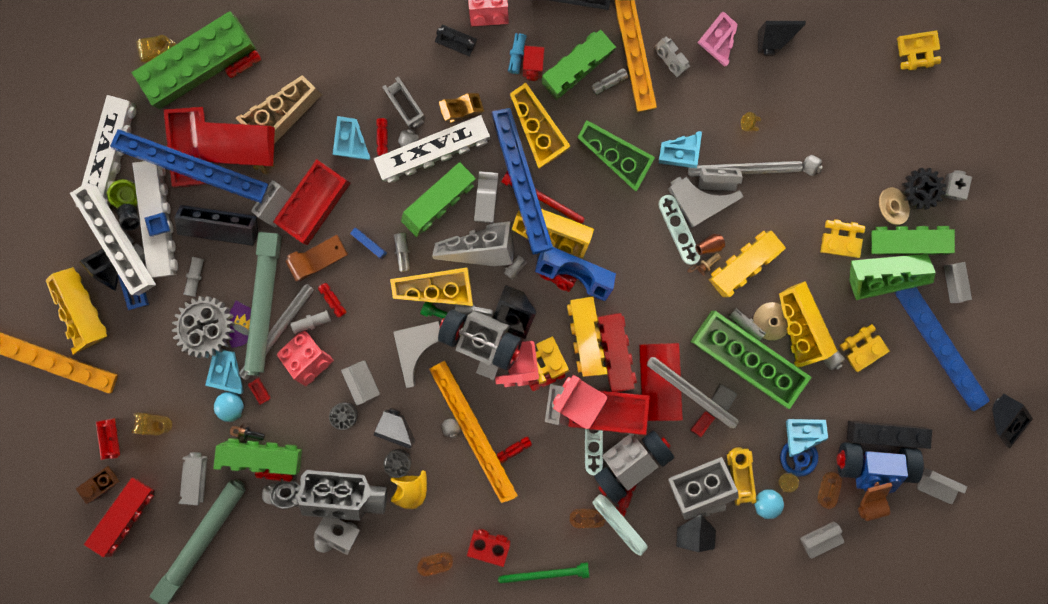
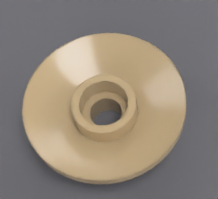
(894, 206)
(763, 317)

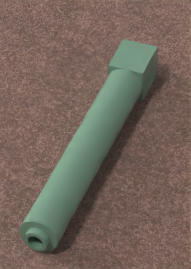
(268, 252)
(197, 544)

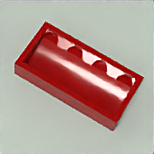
(182, 136)
(236, 143)
(311, 202)
(665, 398)
(621, 414)

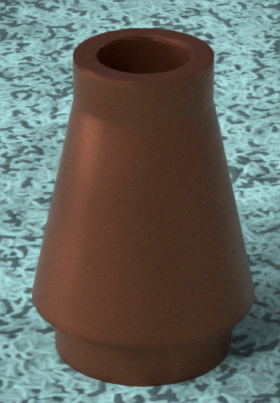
(712, 244)

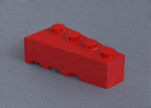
(615, 350)
(120, 518)

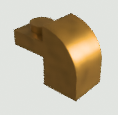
(462, 107)

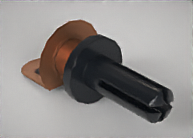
(246, 433)

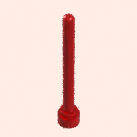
(551, 202)

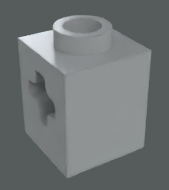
(952, 190)

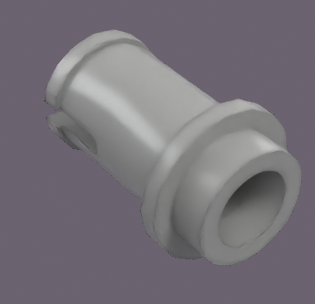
(515, 267)

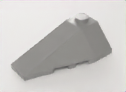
(485, 247)

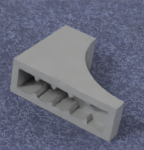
(696, 204)
(412, 344)

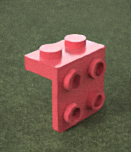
(488, 12)
(304, 358)
(523, 369)
(579, 402)

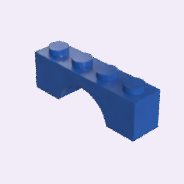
(596, 279)

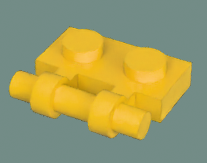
(917, 44)
(839, 244)
(868, 352)
(552, 358)

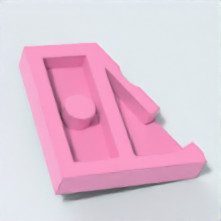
(719, 38)

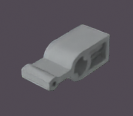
(486, 197)

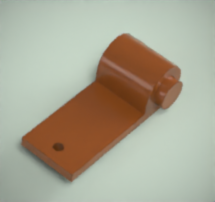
(315, 259)
(874, 502)

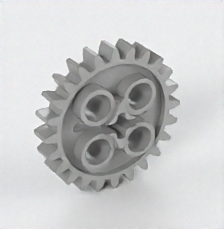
(208, 342)

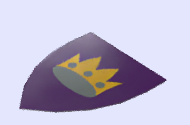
(242, 321)

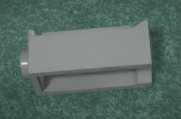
(393, 89)
(193, 479)

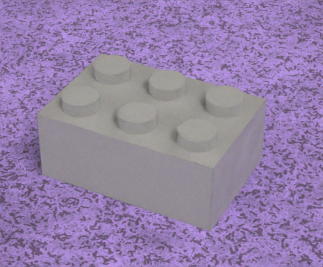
(703, 488)

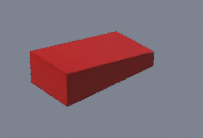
(259, 391)
(702, 424)

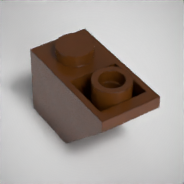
(97, 485)

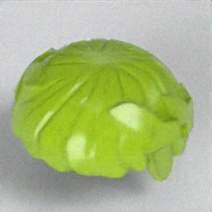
(122, 193)

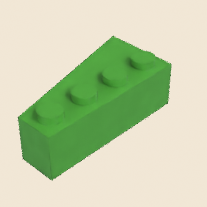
(577, 64)
(620, 156)
(437, 199)
(913, 241)
(890, 274)
(258, 456)

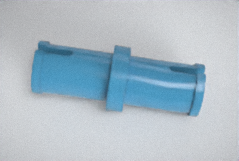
(517, 53)

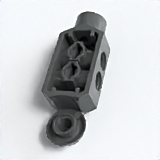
(330, 495)

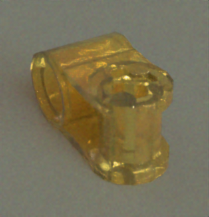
(152, 47)
(148, 424)

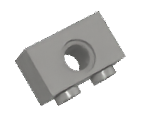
(341, 543)

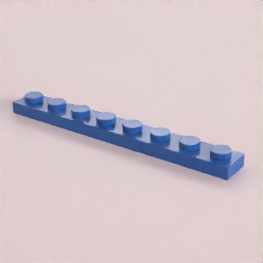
(189, 166)
(521, 181)
(942, 348)

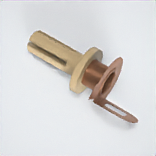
(705, 265)

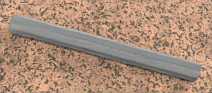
(755, 168)
(284, 321)
(692, 392)

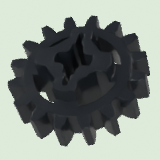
(922, 180)

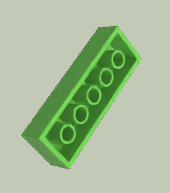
(193, 60)
(750, 359)

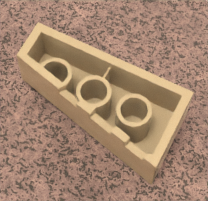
(283, 108)

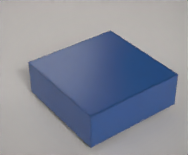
(157, 224)

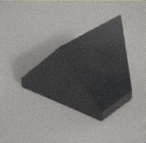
(101, 268)
(696, 535)

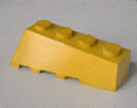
(541, 132)
(563, 233)
(746, 263)
(436, 287)
(76, 309)
(805, 326)
(587, 337)

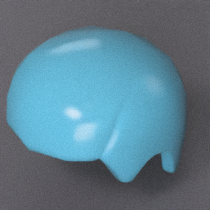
(228, 406)
(769, 504)

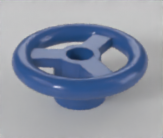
(798, 464)

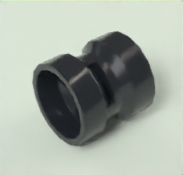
(128, 217)

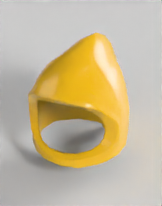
(410, 491)

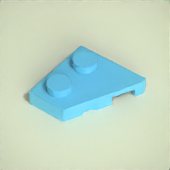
(349, 140)
(682, 151)
(225, 372)
(805, 434)

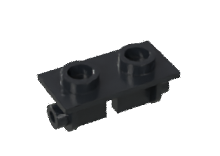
(455, 40)

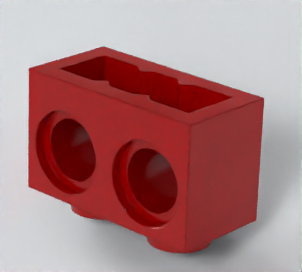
(533, 63)
(487, 553)

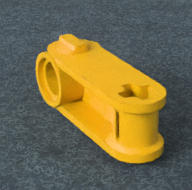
(742, 475)

